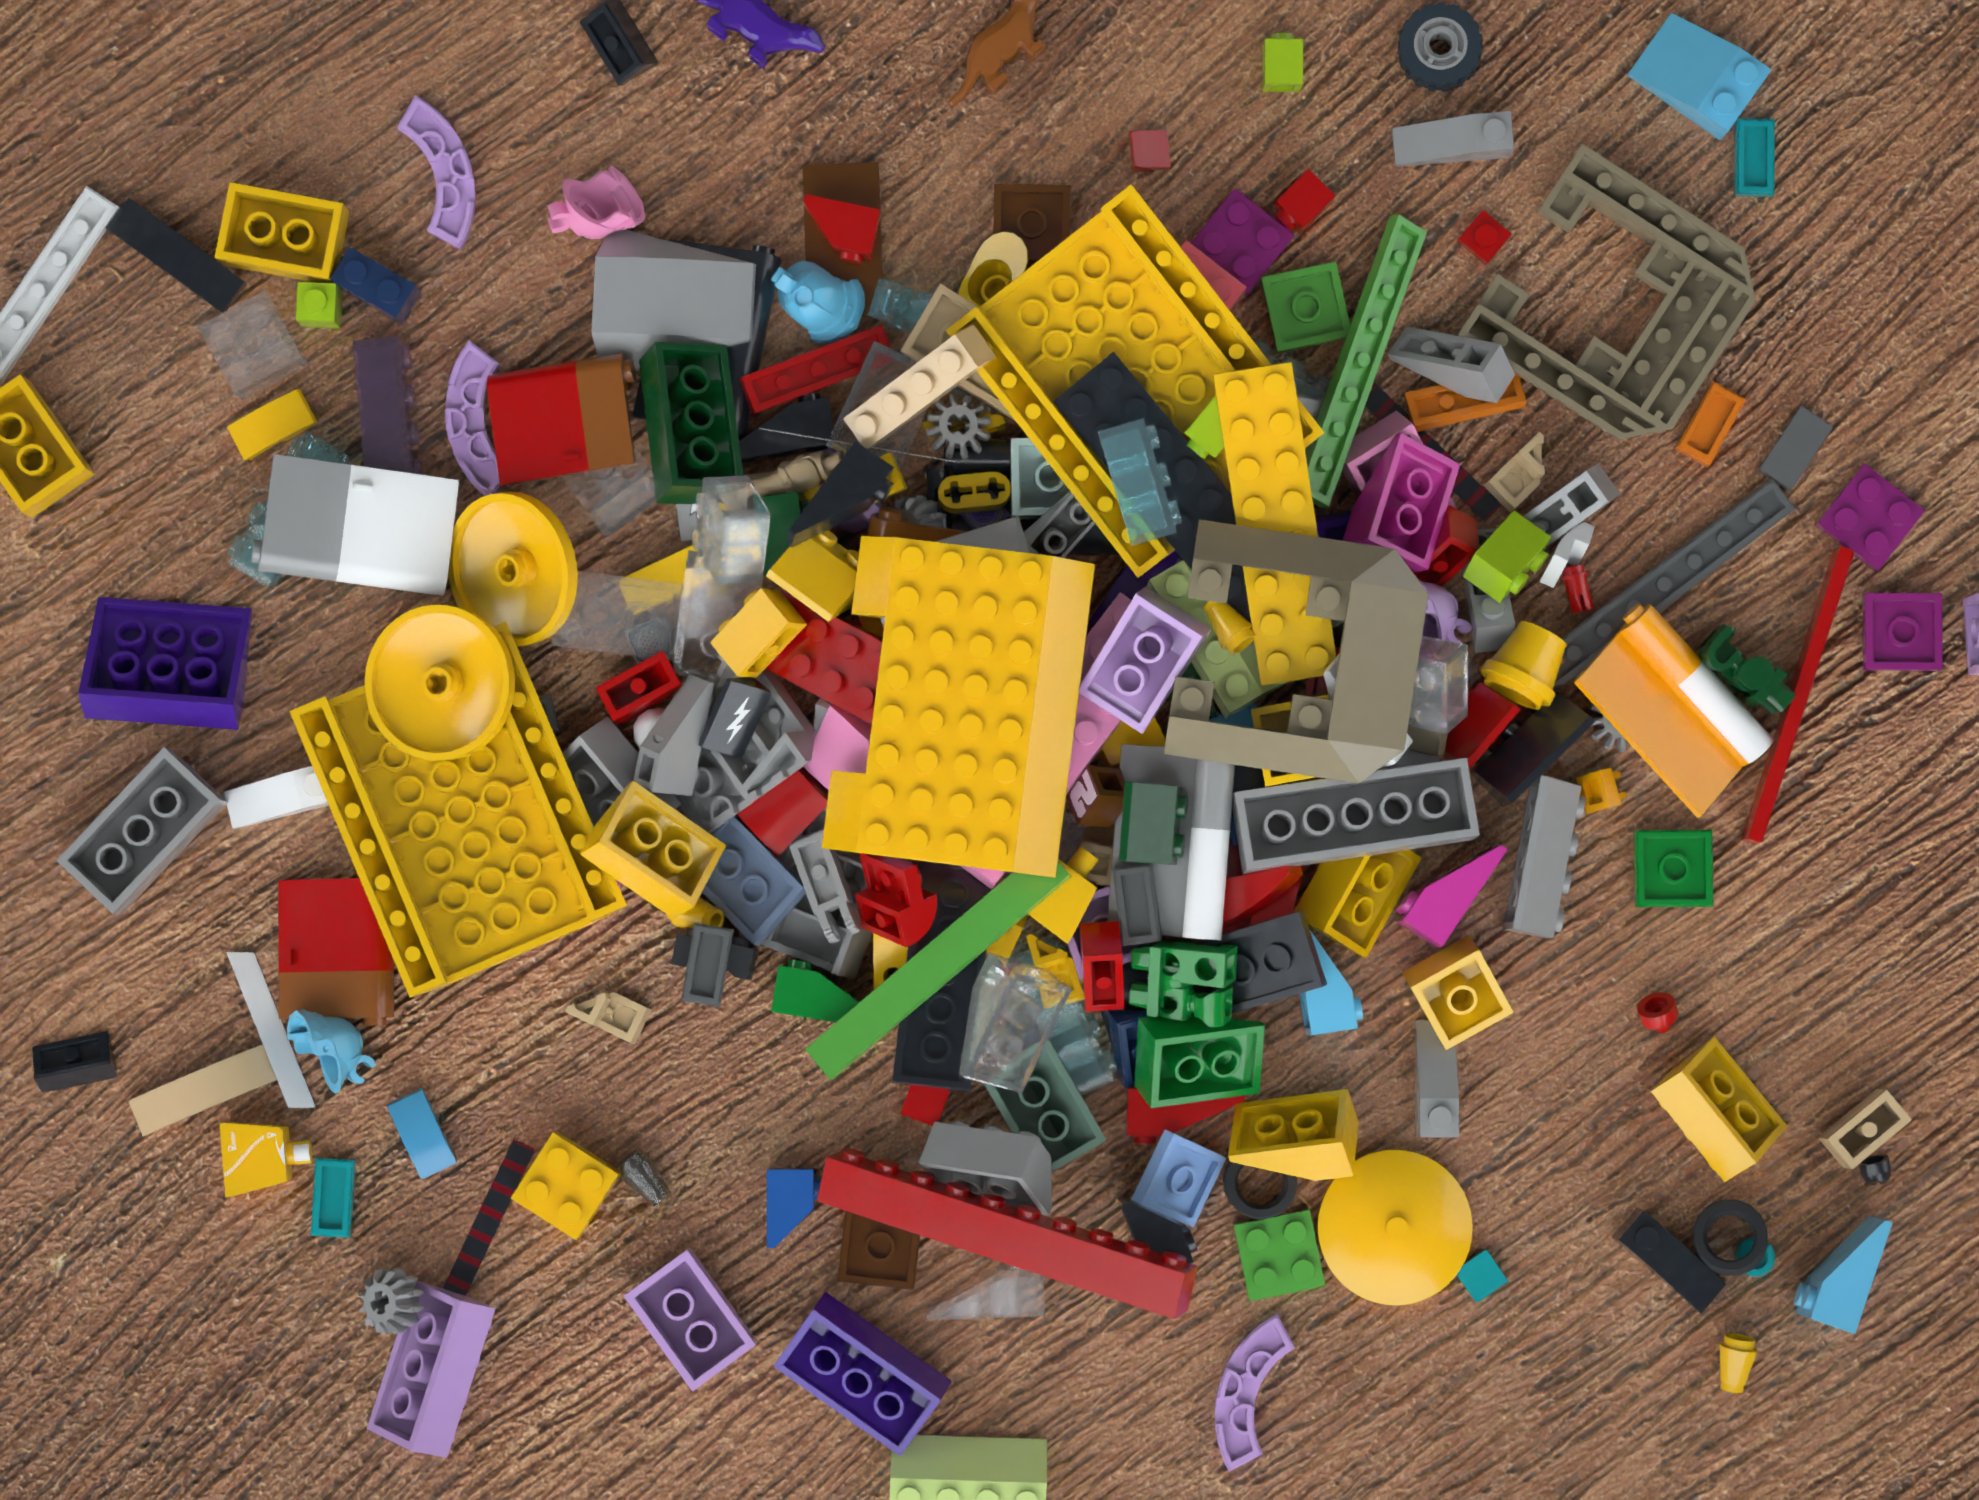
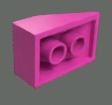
(1404, 502)
(1440, 905)

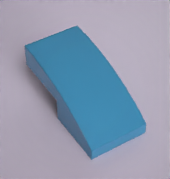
(421, 1133)

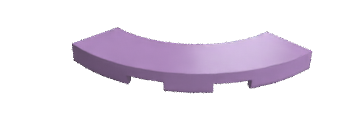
(451, 170)
(466, 418)
(1239, 1389)

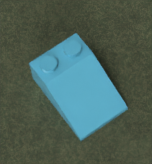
(1699, 74)
(1331, 1006)
(1842, 1282)

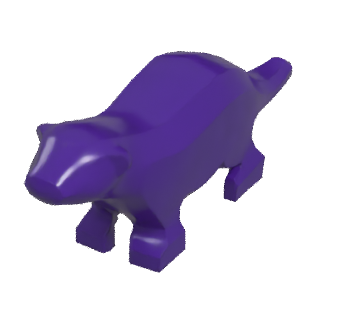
(761, 27)

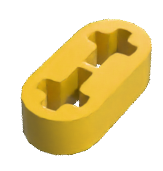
(973, 483)

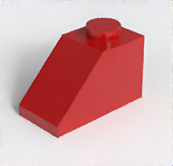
(845, 226)
(1453, 549)
(639, 688)
(1102, 966)

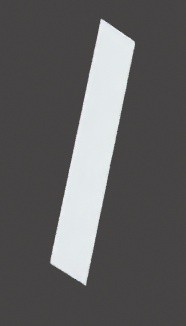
(270, 1029)

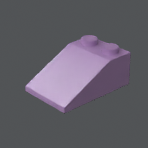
(1142, 659)

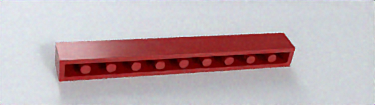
(1008, 1232)

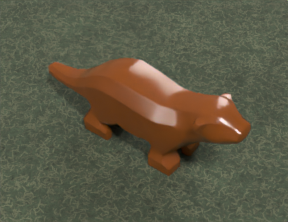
(998, 47)

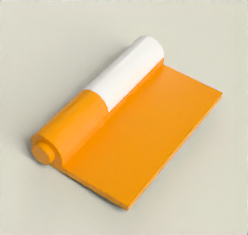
(1672, 708)

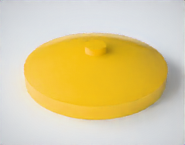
(514, 565)
(439, 682)
(1395, 1227)

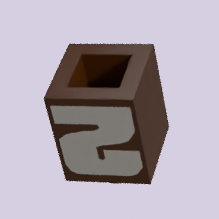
(1097, 796)

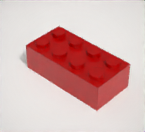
(832, 661)

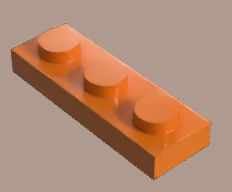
(1440, 406)

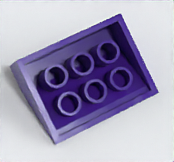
(166, 663)

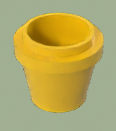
(1526, 666)

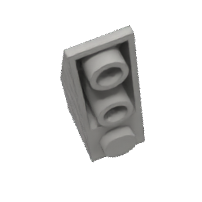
(1059, 528)
(1489, 619)
(671, 749)

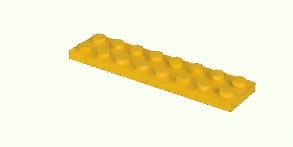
(1274, 494)

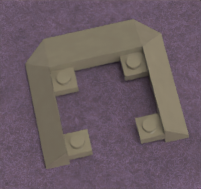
(1702, 307)
(1375, 669)

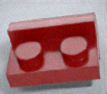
(894, 900)

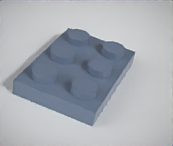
(751, 882)

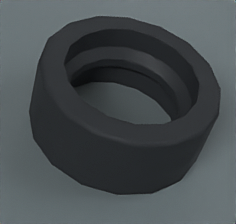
(1252, 1210)
(1742, 1210)

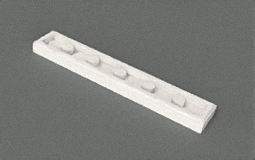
(52, 275)

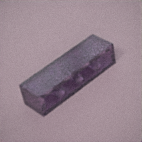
(386, 404)

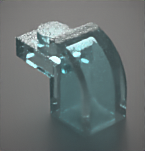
(898, 305)

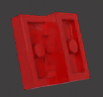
(785, 811)

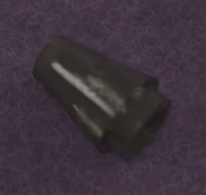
(643, 1176)

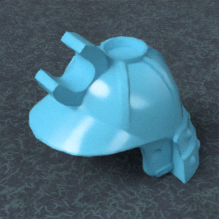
(820, 301)
(334, 1043)

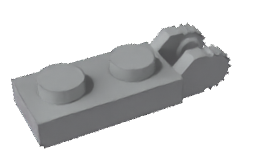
(825, 885)

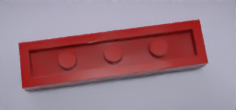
(810, 370)

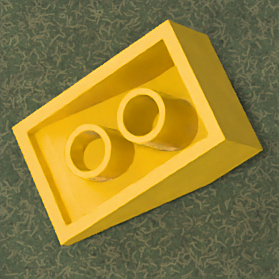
(1297, 1135)

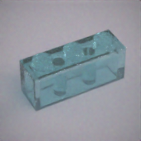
(1140, 481)

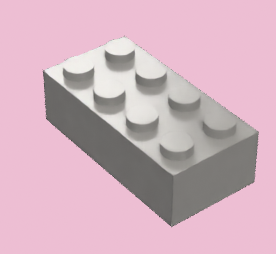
(142, 831)

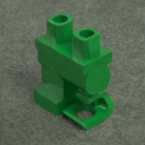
(1172, 976)

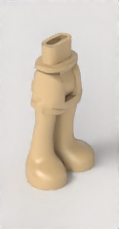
(797, 475)

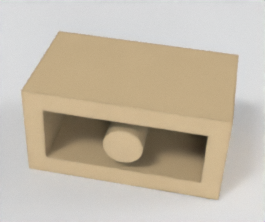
(1865, 1128)

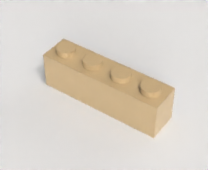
(919, 387)

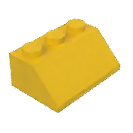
(653, 850)
(1356, 896)
(1719, 1109)

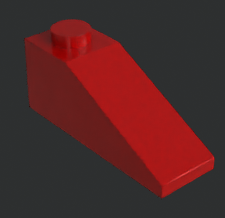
(1150, 1123)

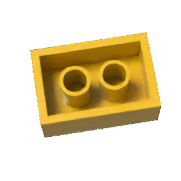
(281, 233)
(35, 451)

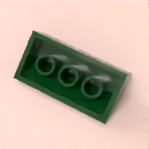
(689, 418)

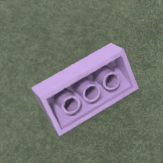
(431, 1372)

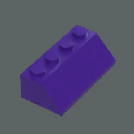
(863, 1374)

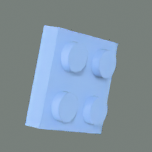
(1178, 1178)

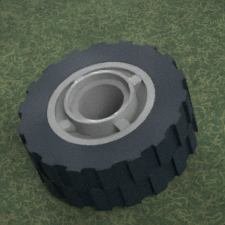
(1445, 24)

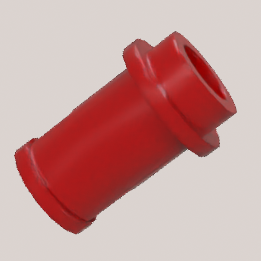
(1577, 586)

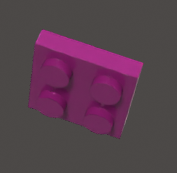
(1243, 239)
(1870, 517)
(1902, 632)

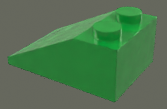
(809, 994)
(1197, 1062)

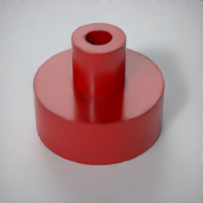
(1657, 1011)

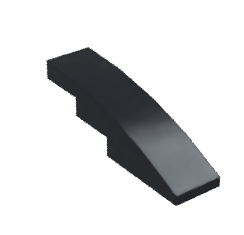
(176, 255)

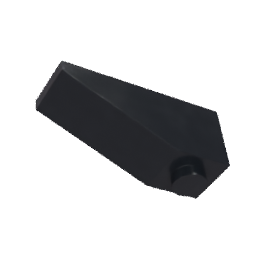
(807, 417)
(846, 493)
(1669, 1259)

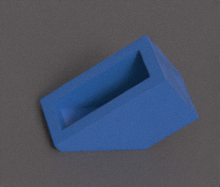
(789, 1200)

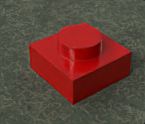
(1484, 237)

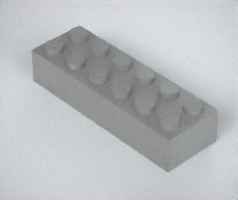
(1352, 820)

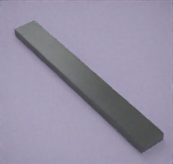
(1676, 574)

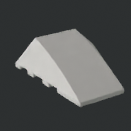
(668, 294)
(776, 751)

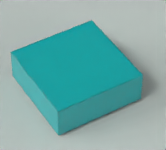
(1481, 1276)

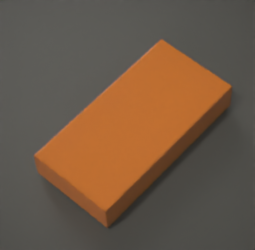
(1710, 424)

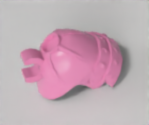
(597, 206)

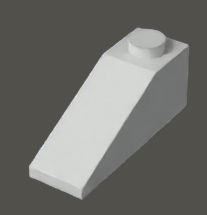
(275, 798)

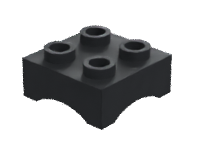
(741, 957)

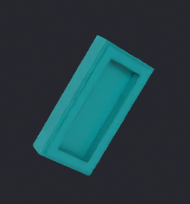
(1754, 157)
(333, 1197)

